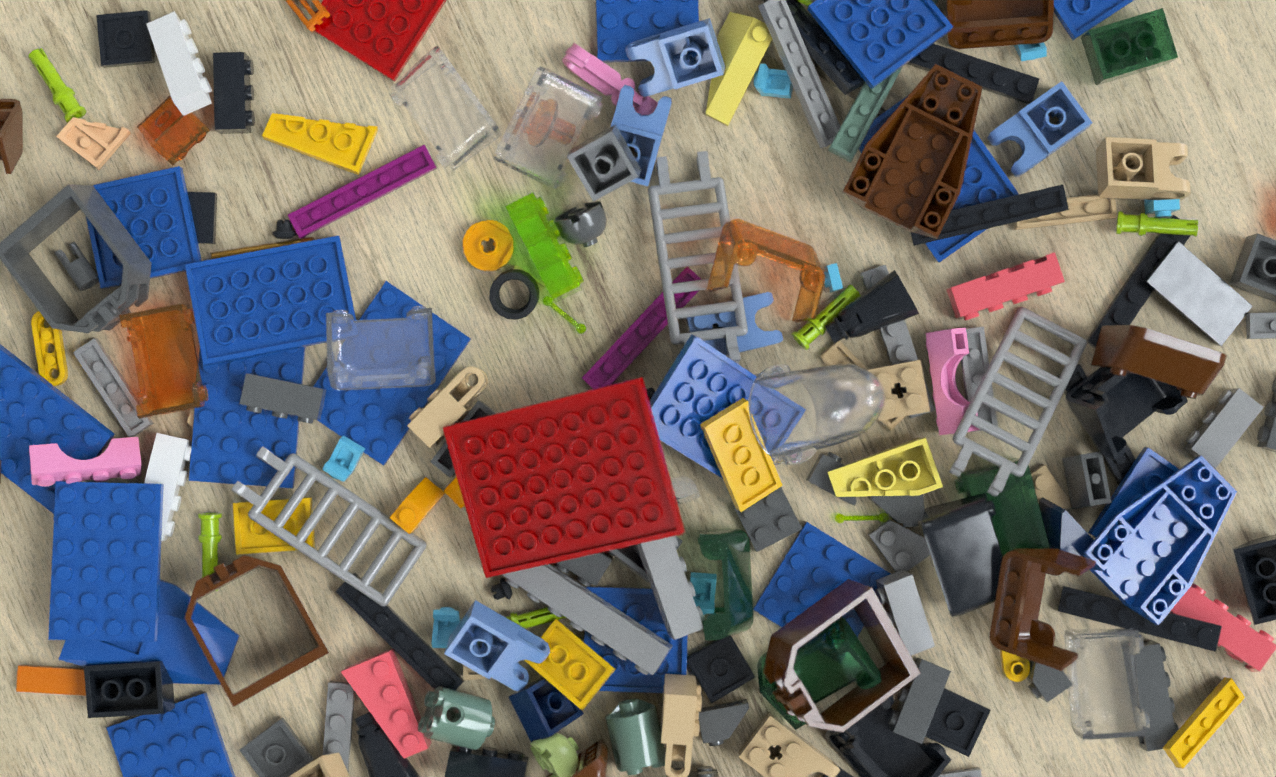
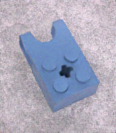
(670, 58)
(641, 131)
(1034, 131)
(755, 336)
(494, 646)

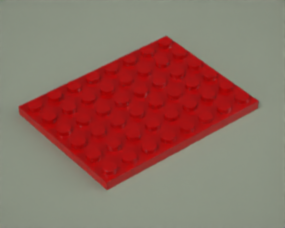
(564, 478)

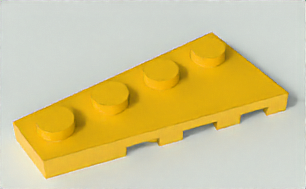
(326, 141)

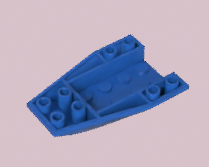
(1161, 539)

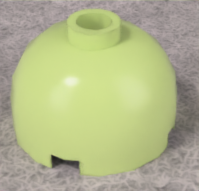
(556, 755)

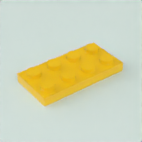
(740, 458)

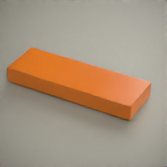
(51, 680)

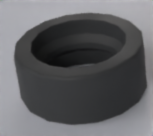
(500, 308)

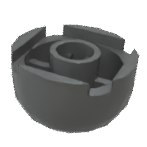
(582, 224)

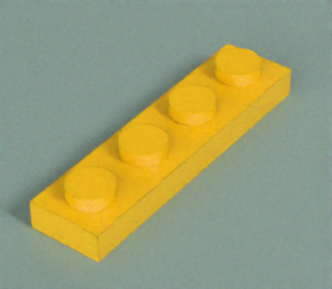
(1203, 722)

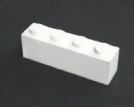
(179, 64)
(167, 468)

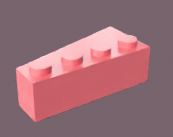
(1004, 286)
(1235, 636)
(389, 699)

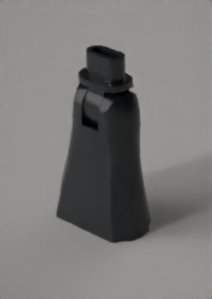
(876, 308)
(379, 752)

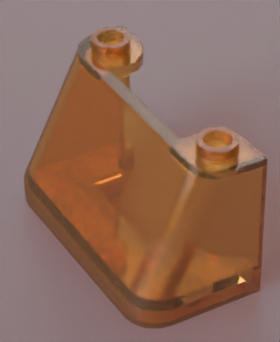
(165, 360)

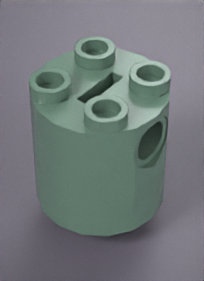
(457, 718)
(635, 736)

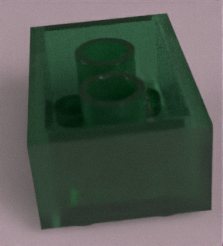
(1129, 46)

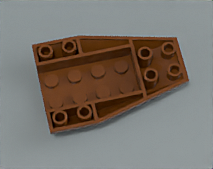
(919, 155)

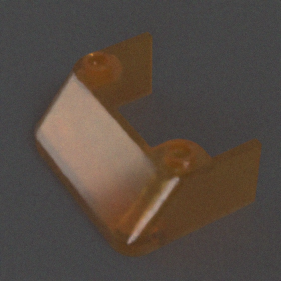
(741, 244)

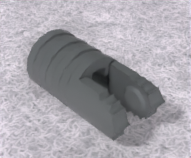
(80, 269)

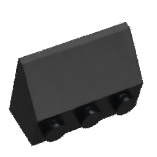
(1258, 575)
(128, 689)
(485, 763)

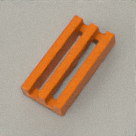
(316, 17)

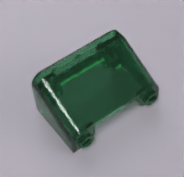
(1018, 513)
(733, 549)
(825, 666)

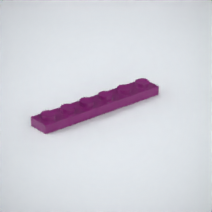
(362, 191)
(637, 336)

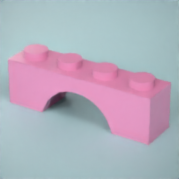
(945, 352)
(52, 465)

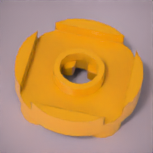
(482, 232)

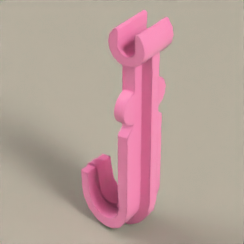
(604, 78)

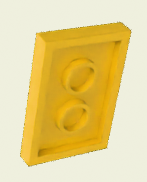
(254, 538)
(572, 665)

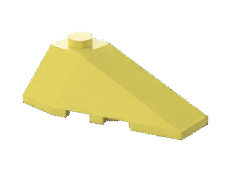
(743, 46)
(892, 472)

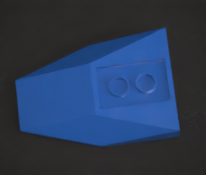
(174, 644)

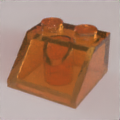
(172, 132)

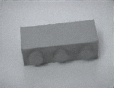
(1223, 426)
(905, 610)

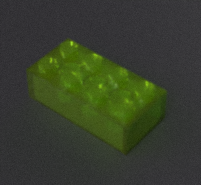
(542, 244)

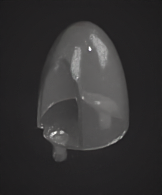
(812, 408)

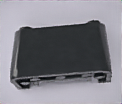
(1115, 405)
(964, 551)
(882, 753)

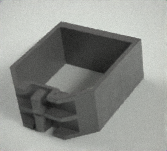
(136, 265)

